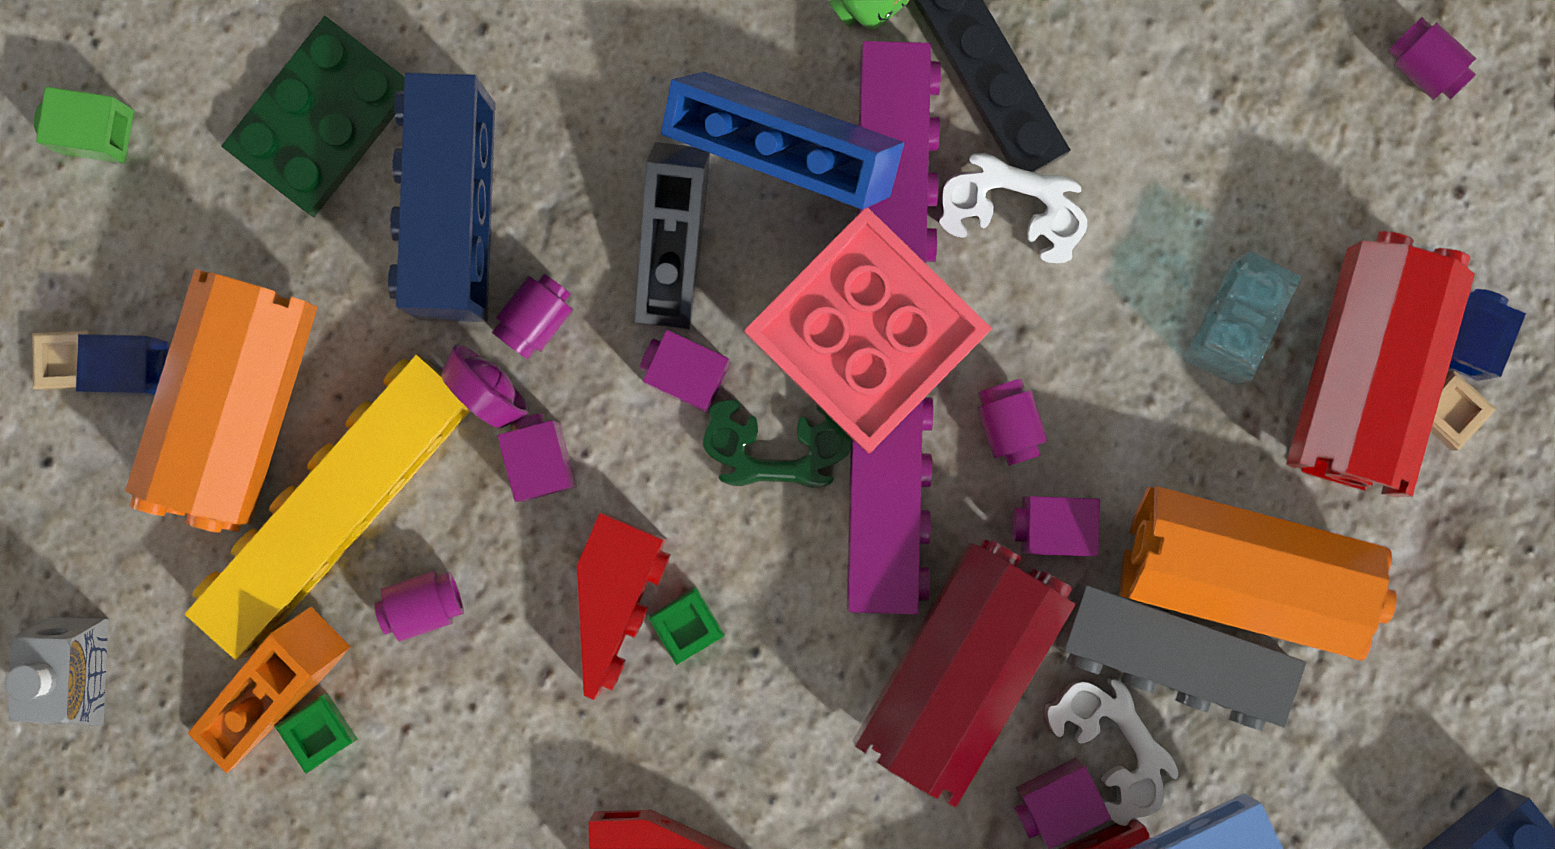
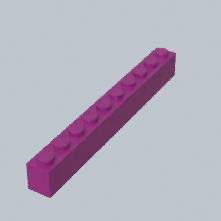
(887, 483)

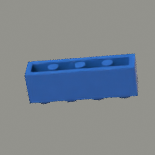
(782, 139)

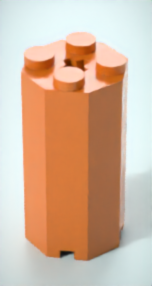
(220, 402)
(1257, 572)

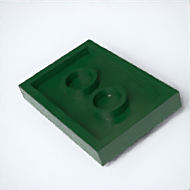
(317, 117)

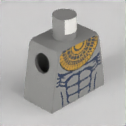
(59, 672)

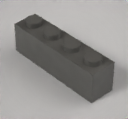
(1180, 655)

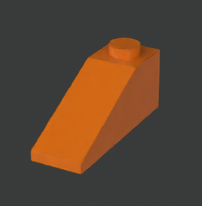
(268, 688)

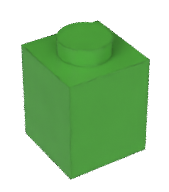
(83, 125)

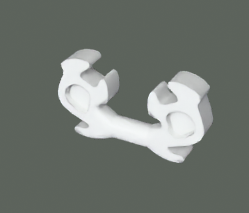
(1061, 223)
(1139, 790)

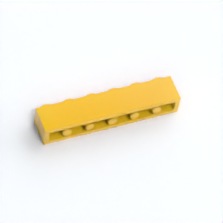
(328, 509)

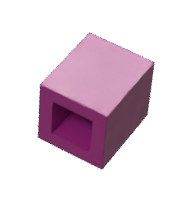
(684, 370)
(536, 458)
(1057, 526)
(1060, 804)

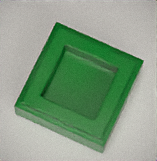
(686, 626)
(316, 733)

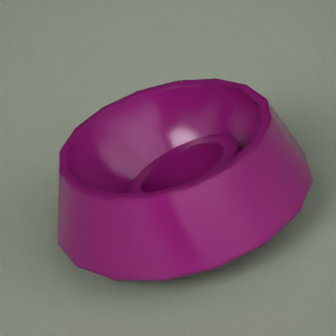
(483, 388)

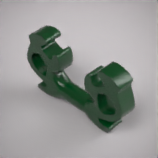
(727, 443)

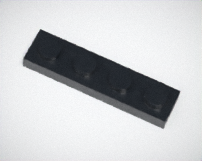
(995, 82)

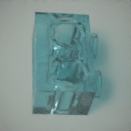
(1242, 318)

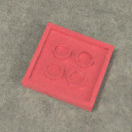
(867, 330)

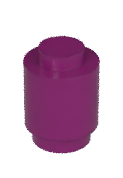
(1433, 59)
(533, 315)
(1011, 422)
(419, 605)

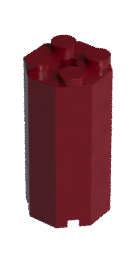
(965, 671)

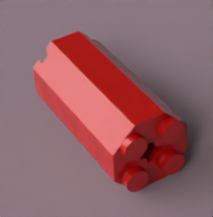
(1382, 364)

